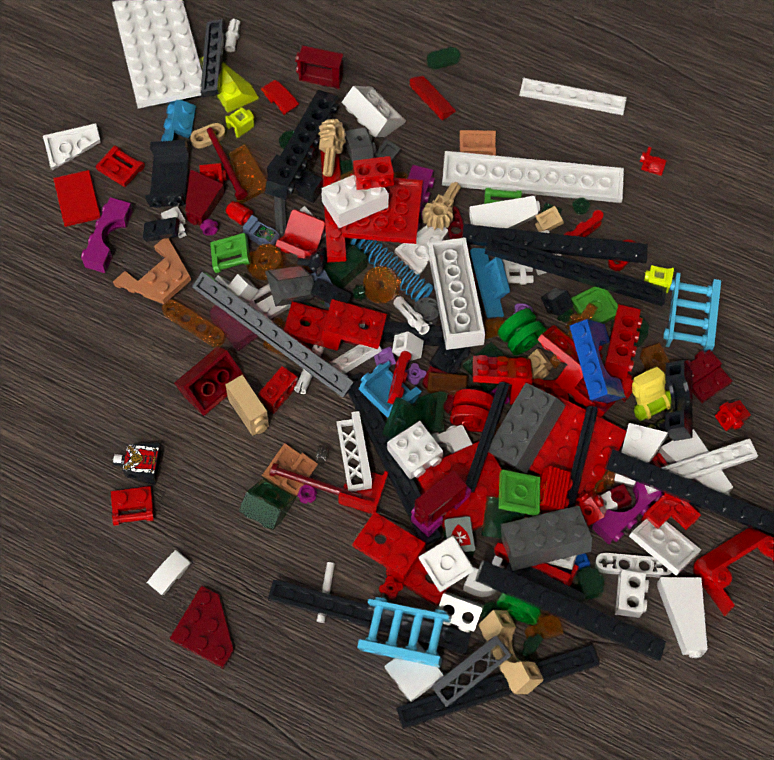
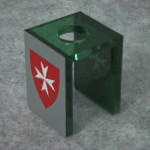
(462, 532)

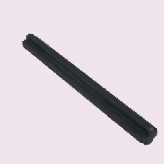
(487, 436)
(581, 453)

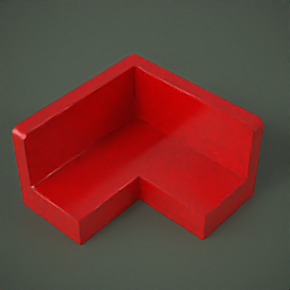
(370, 497)
(672, 507)

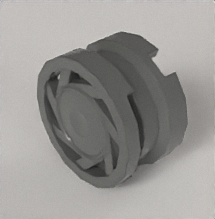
(428, 310)

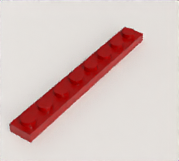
(334, 241)

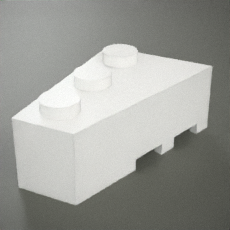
(641, 444)

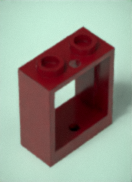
(318, 75)
(439, 499)

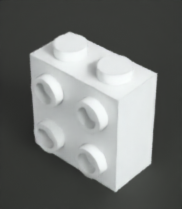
(415, 450)

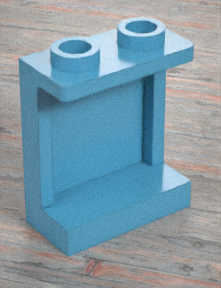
(377, 388)

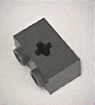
(359, 144)

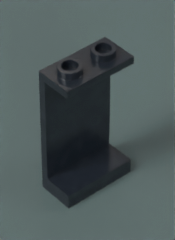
(169, 173)

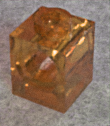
(654, 352)

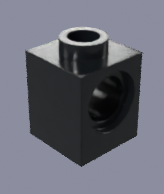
(557, 301)

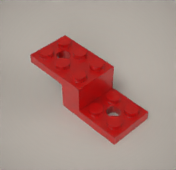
(338, 323)
(514, 372)
(571, 378)
(398, 555)

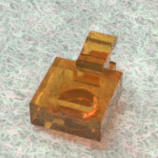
(547, 627)

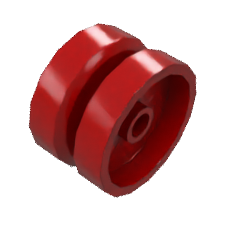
(471, 409)

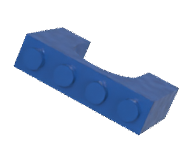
(600, 385)

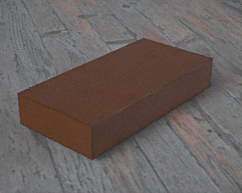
(446, 383)

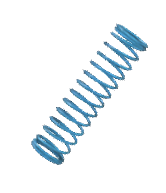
(422, 291)

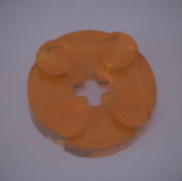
(268, 252)
(390, 280)

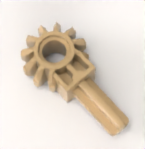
(331, 143)
(439, 212)

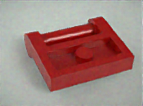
(117, 170)
(132, 500)

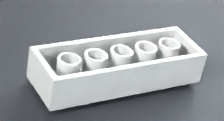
(456, 293)

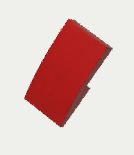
(280, 95)

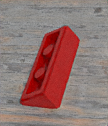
(431, 97)

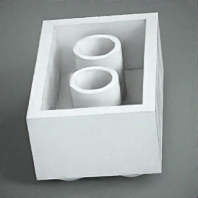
(349, 204)

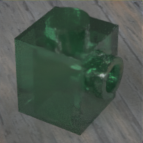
(590, 583)

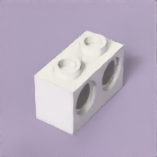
(626, 592)
(461, 606)

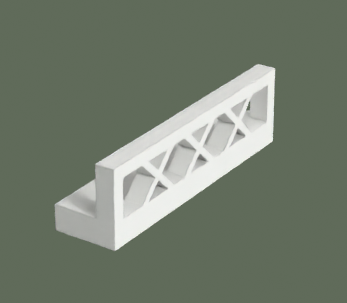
(360, 448)

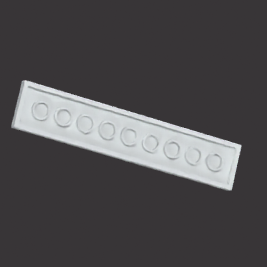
(533, 176)

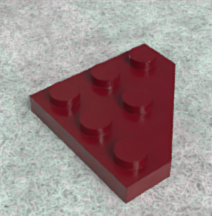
(205, 629)

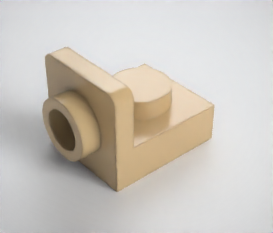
(548, 220)
(539, 364)

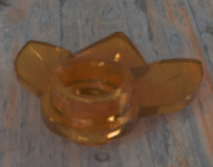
(607, 479)

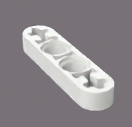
(633, 561)

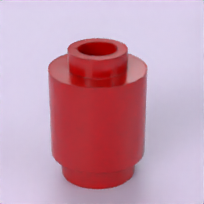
(238, 212)

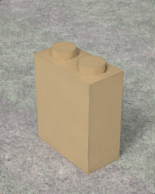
(247, 405)

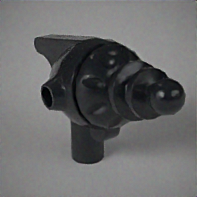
(315, 262)

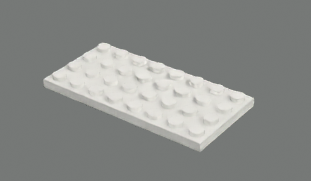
(158, 50)

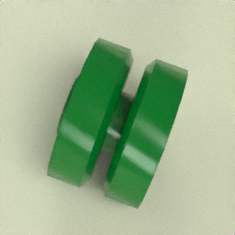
(521, 331)
(519, 610)

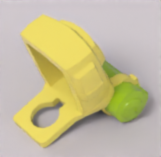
(650, 394)

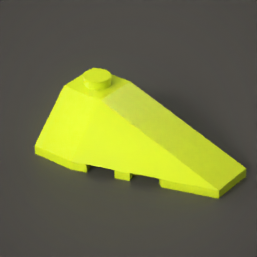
(233, 89)

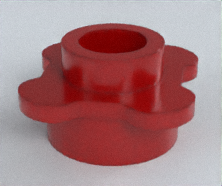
(391, 594)

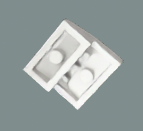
(413, 677)

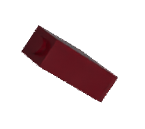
(202, 197)

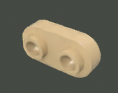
(201, 134)

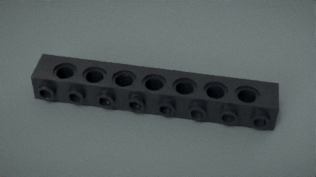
(301, 146)

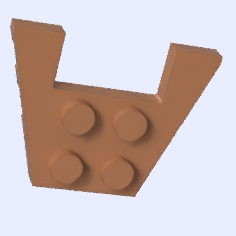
(161, 281)

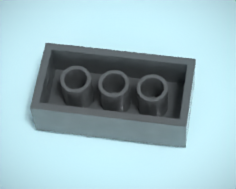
(526, 427)
(546, 538)

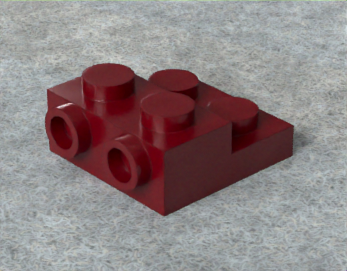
(707, 375)

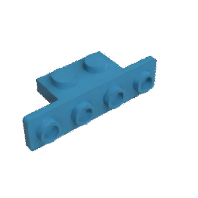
(179, 120)
(491, 281)

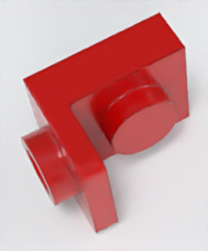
(652, 164)
(214, 172)

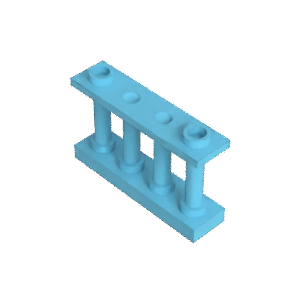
(709, 307)
(410, 652)

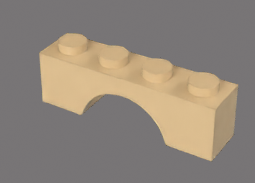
(520, 675)

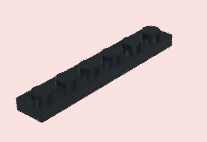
(212, 58)

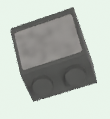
(290, 285)

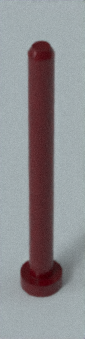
(240, 192)
(275, 470)

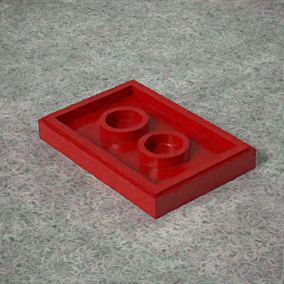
(76, 198)

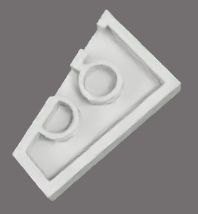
(69, 144)
(417, 254)

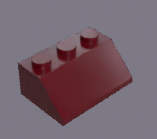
(207, 380)

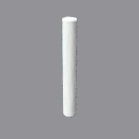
(327, 585)

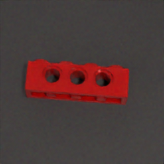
(622, 341)

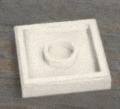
(446, 563)

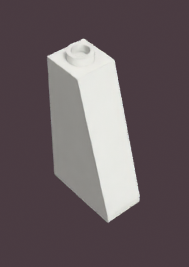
(506, 213)
(684, 449)
(686, 612)

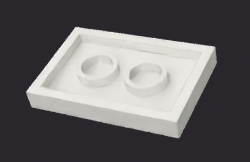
(665, 545)

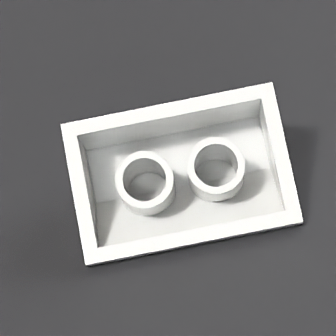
(372, 111)

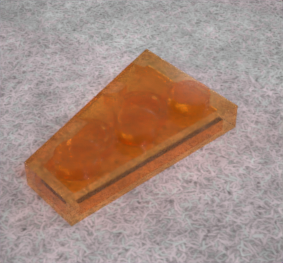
(247, 172)

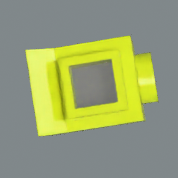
(241, 120)
(659, 276)

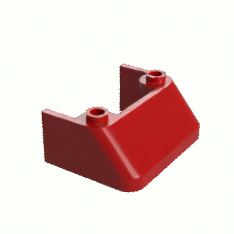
(713, 565)

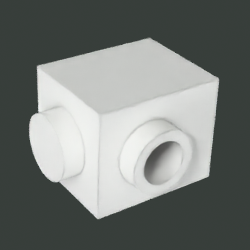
(409, 343)

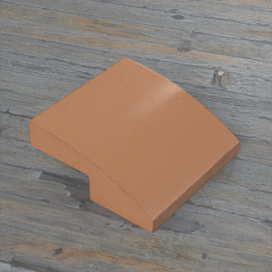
(478, 142)
(291, 461)

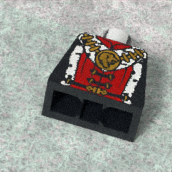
(140, 462)

